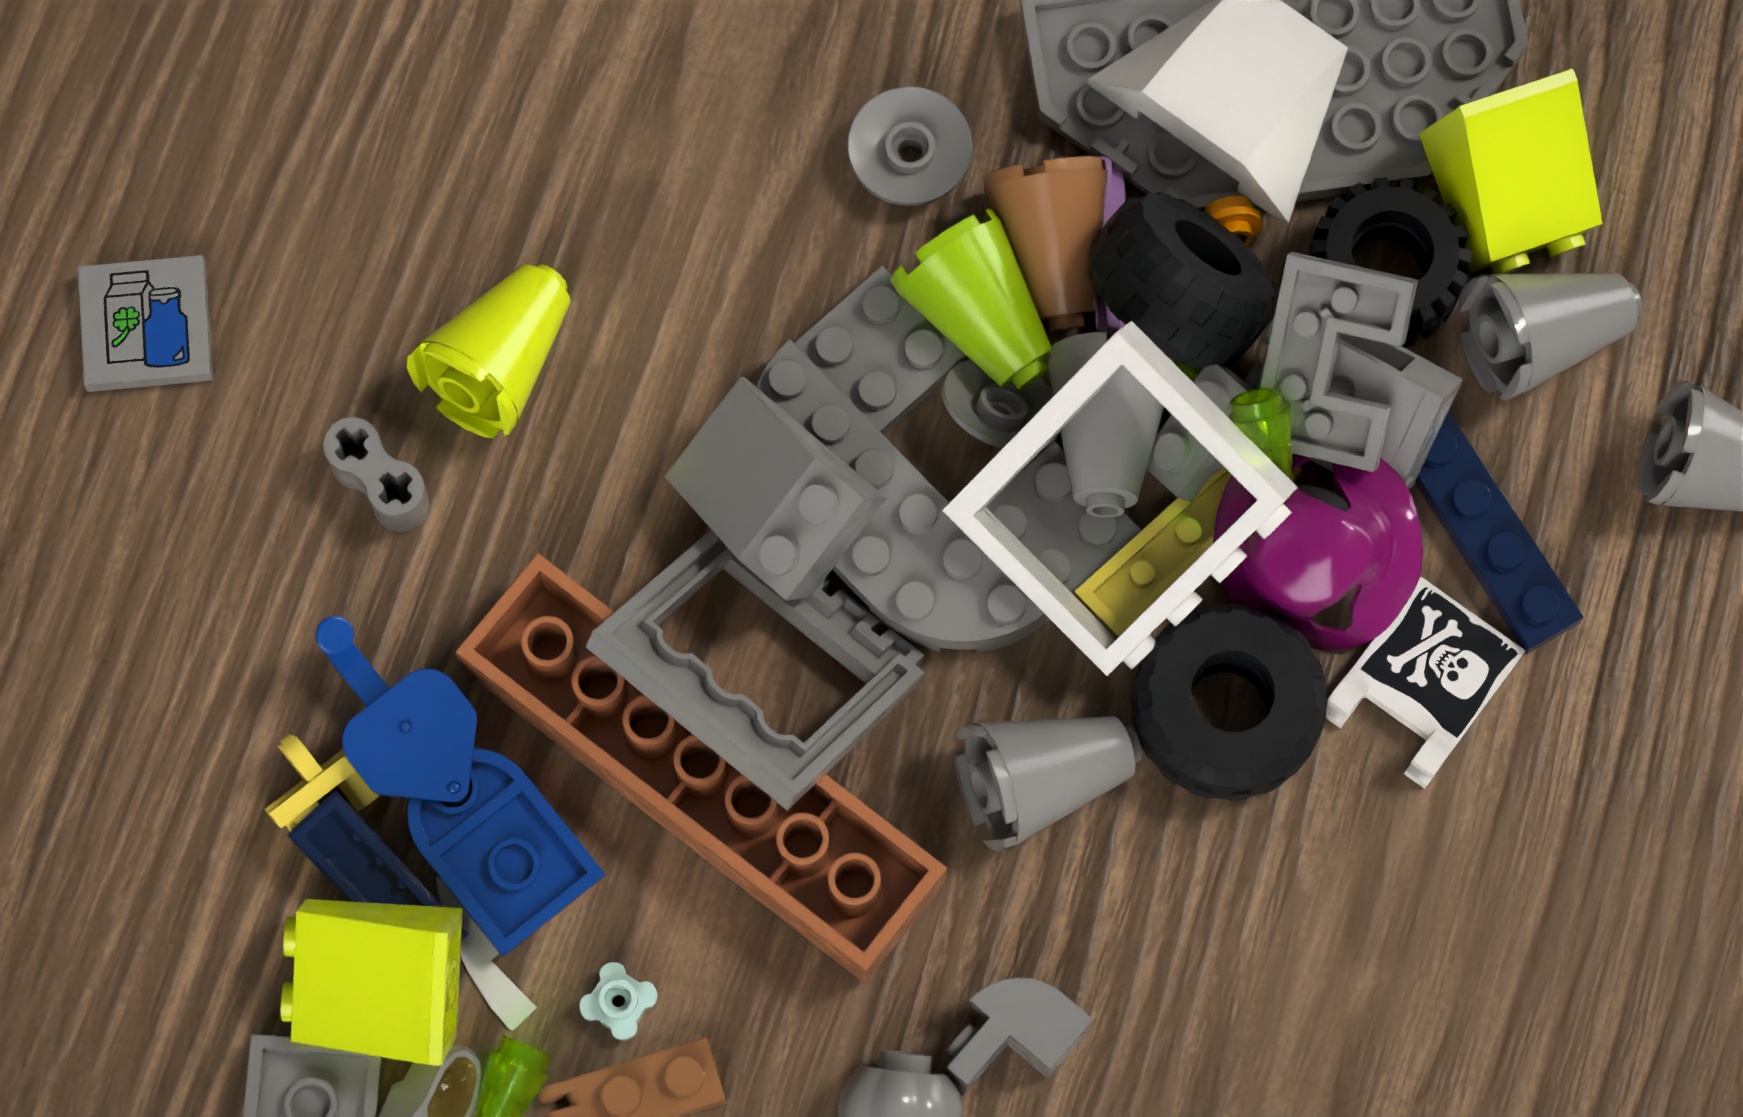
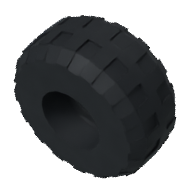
(1181, 280)
(1243, 643)

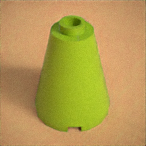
(979, 300)

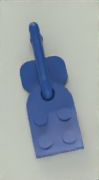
(499, 851)

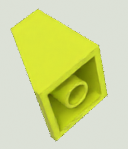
(1517, 172)
(374, 978)

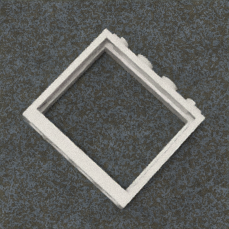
(1202, 419)

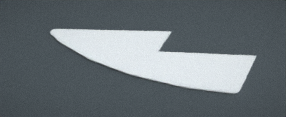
(477, 955)

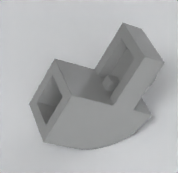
(1021, 1014)

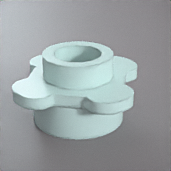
(621, 1019)

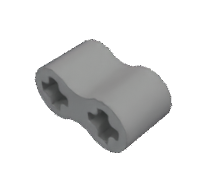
(376, 474)

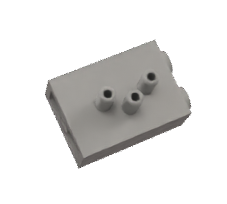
(1396, 377)

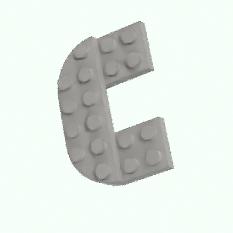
(911, 562)

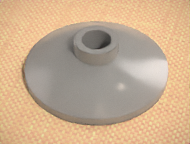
(917, 120)
(986, 408)

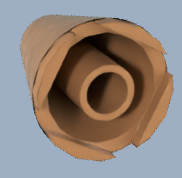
(1050, 224)

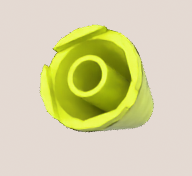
(493, 351)

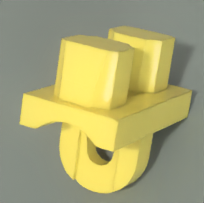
(316, 782)

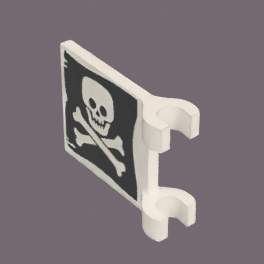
(1429, 673)

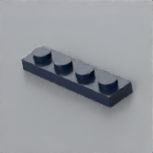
(1494, 541)

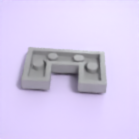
(1312, 310)

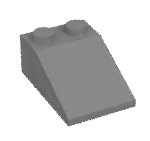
(773, 492)

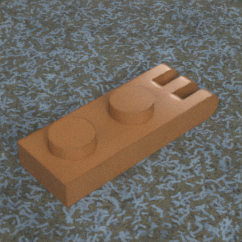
(654, 1085)

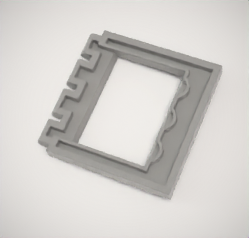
(731, 722)

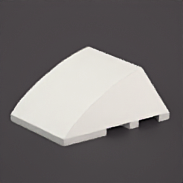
(1238, 88)

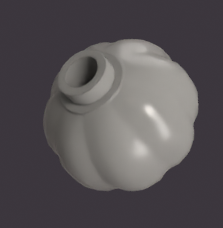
(899, 1088)

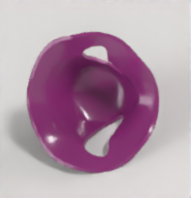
(1327, 552)

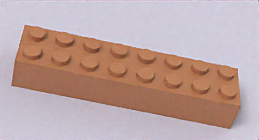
(819, 866)

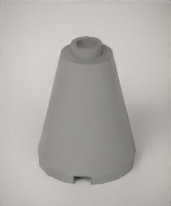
(1541, 324)
(1110, 436)
(1696, 453)
(1040, 771)

